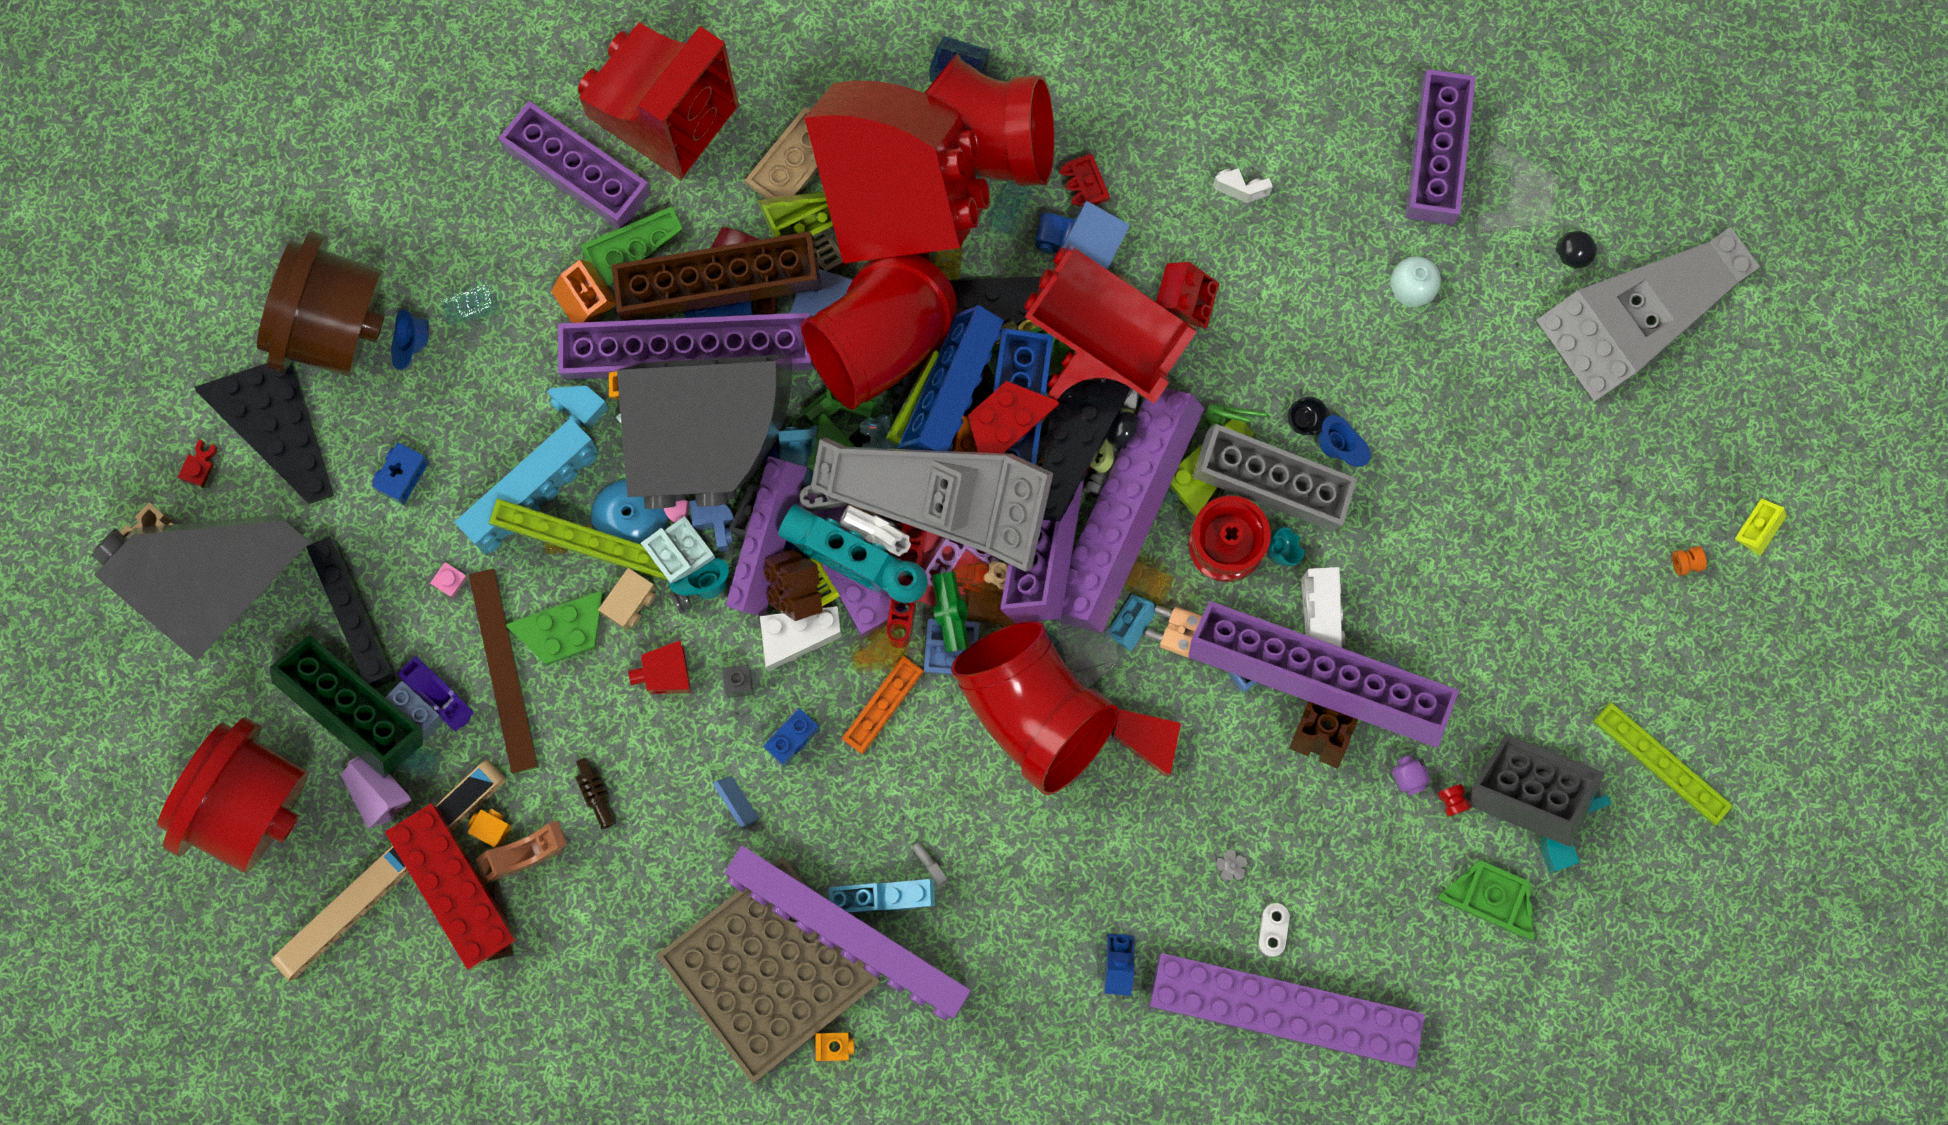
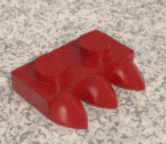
(1085, 180)

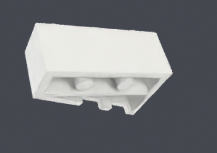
(1322, 605)
(790, 639)

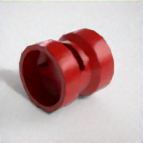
(1454, 800)

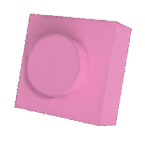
(448, 580)

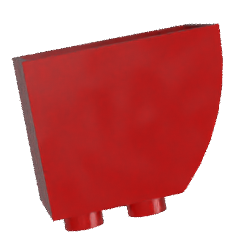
(895, 170)

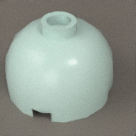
(1415, 281)

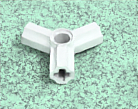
(876, 530)

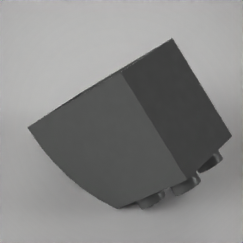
(700, 425)

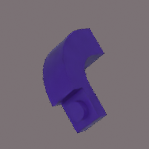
(436, 693)

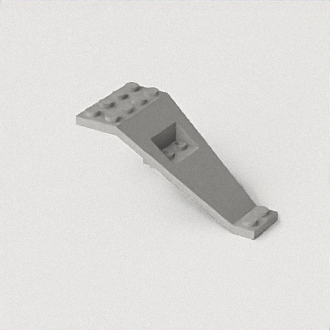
(1609, 337)
(988, 504)

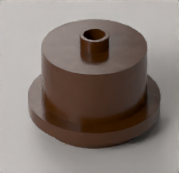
(319, 309)

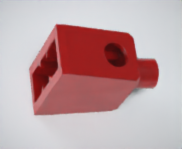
(663, 670)

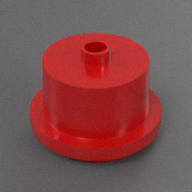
(232, 798)

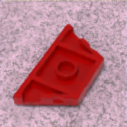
(1007, 417)

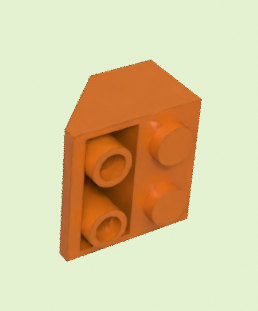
(583, 293)

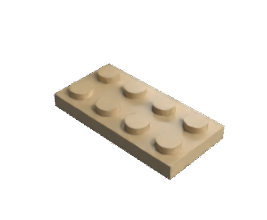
(787, 164)

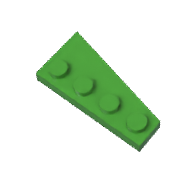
(631, 242)

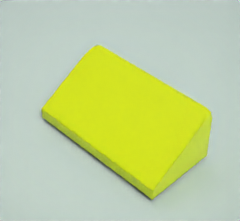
(1761, 526)

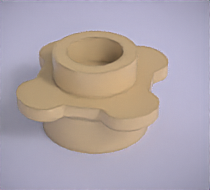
(991, 577)

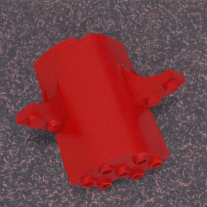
(1108, 324)

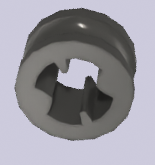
(681, 602)

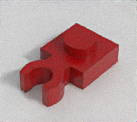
(197, 468)

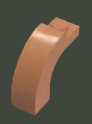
(522, 854)

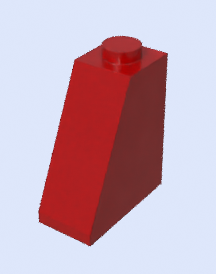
(1148, 738)

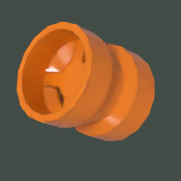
(1689, 560)

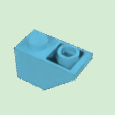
(580, 402)

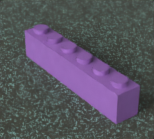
(776, 495)

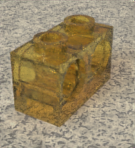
(1148, 583)

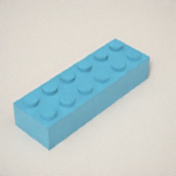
(530, 483)

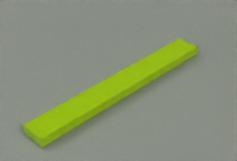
(573, 537)

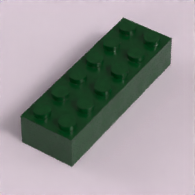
(346, 706)

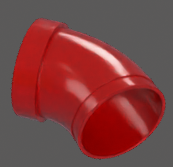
(1008, 118)
(880, 327)
(1034, 704)

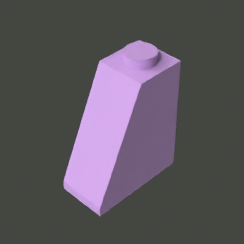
(375, 796)

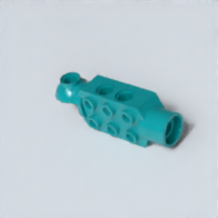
(876, 572)

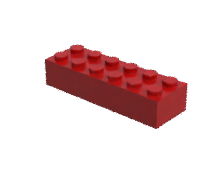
(451, 886)

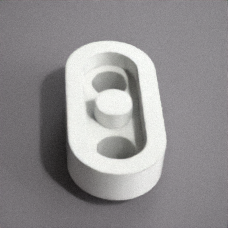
(1273, 929)

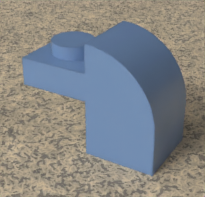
(713, 517)

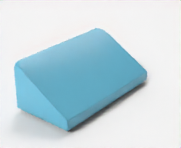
(1132, 621)

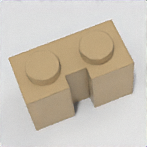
(627, 600)

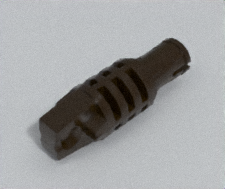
(594, 793)

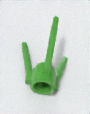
(1219, 413)

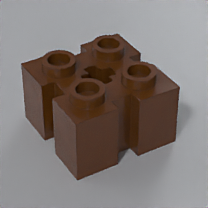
(793, 585)
(1323, 733)

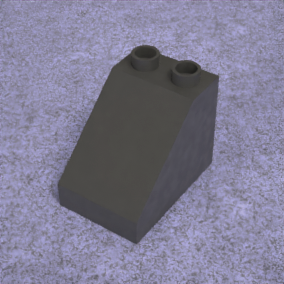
(197, 574)

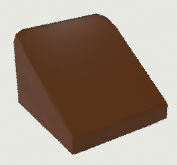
(765, 306)

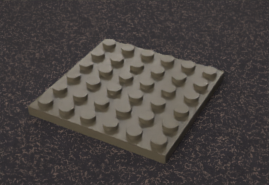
(762, 980)

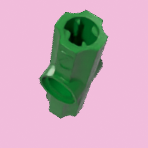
(950, 611)

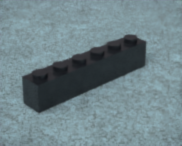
(351, 612)

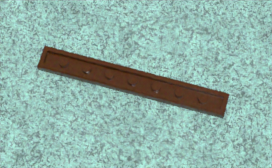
(503, 671)

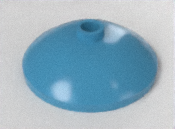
(609, 518)

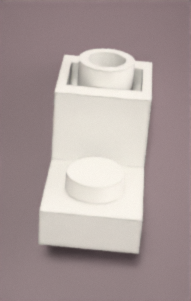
(1233, 185)

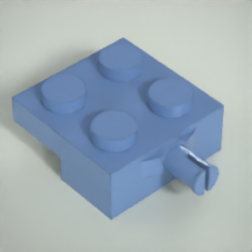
(936, 658)

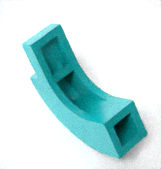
(1559, 856)

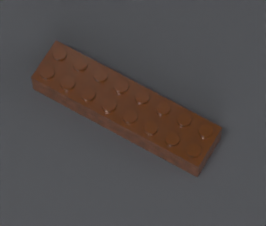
(716, 276)

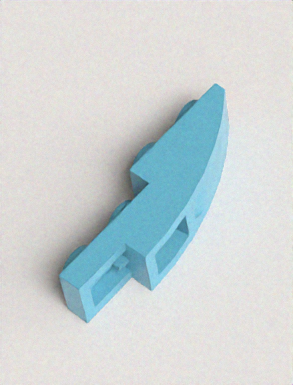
(884, 896)

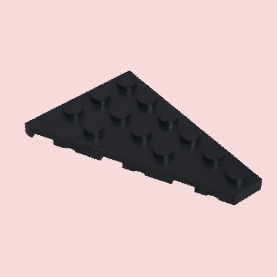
(275, 422)

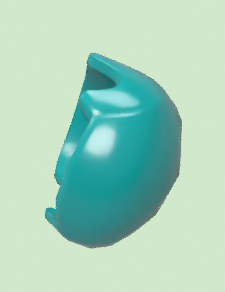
(1285, 547)

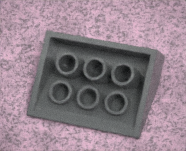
(1536, 789)

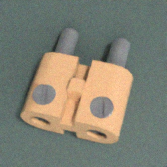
(1179, 631)

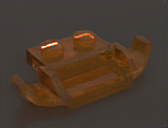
(982, 598)

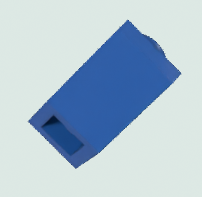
(1119, 964)

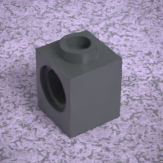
(738, 681)

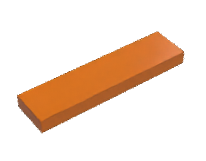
(882, 705)

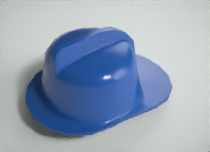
(408, 338)
(1343, 442)

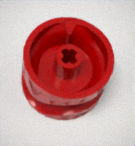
(1248, 535)

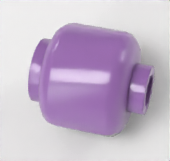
(1411, 775)

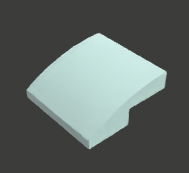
(678, 550)

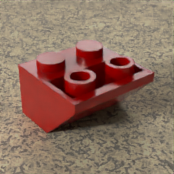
(1188, 293)

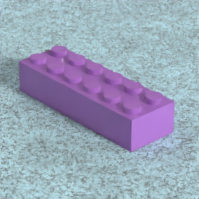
(1440, 147)
(575, 165)
(1041, 591)
(865, 607)

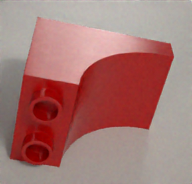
(662, 94)

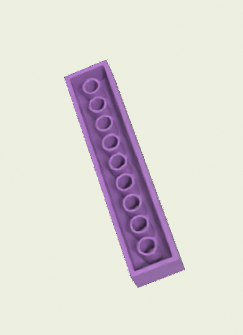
(598, 348)
(1127, 508)
(1323, 674)
(846, 932)
(1286, 1010)

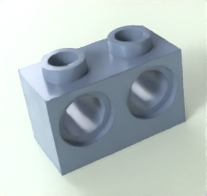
(415, 708)

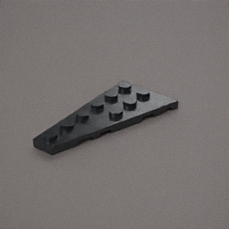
(999, 296)
(1076, 436)

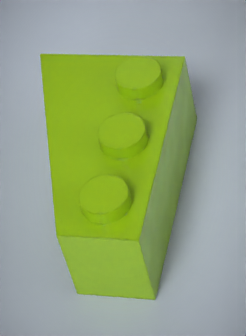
(796, 214)

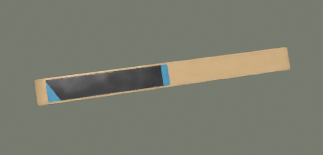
(379, 878)

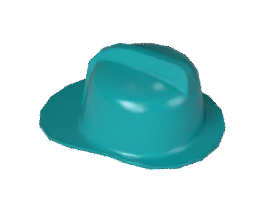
(705, 582)

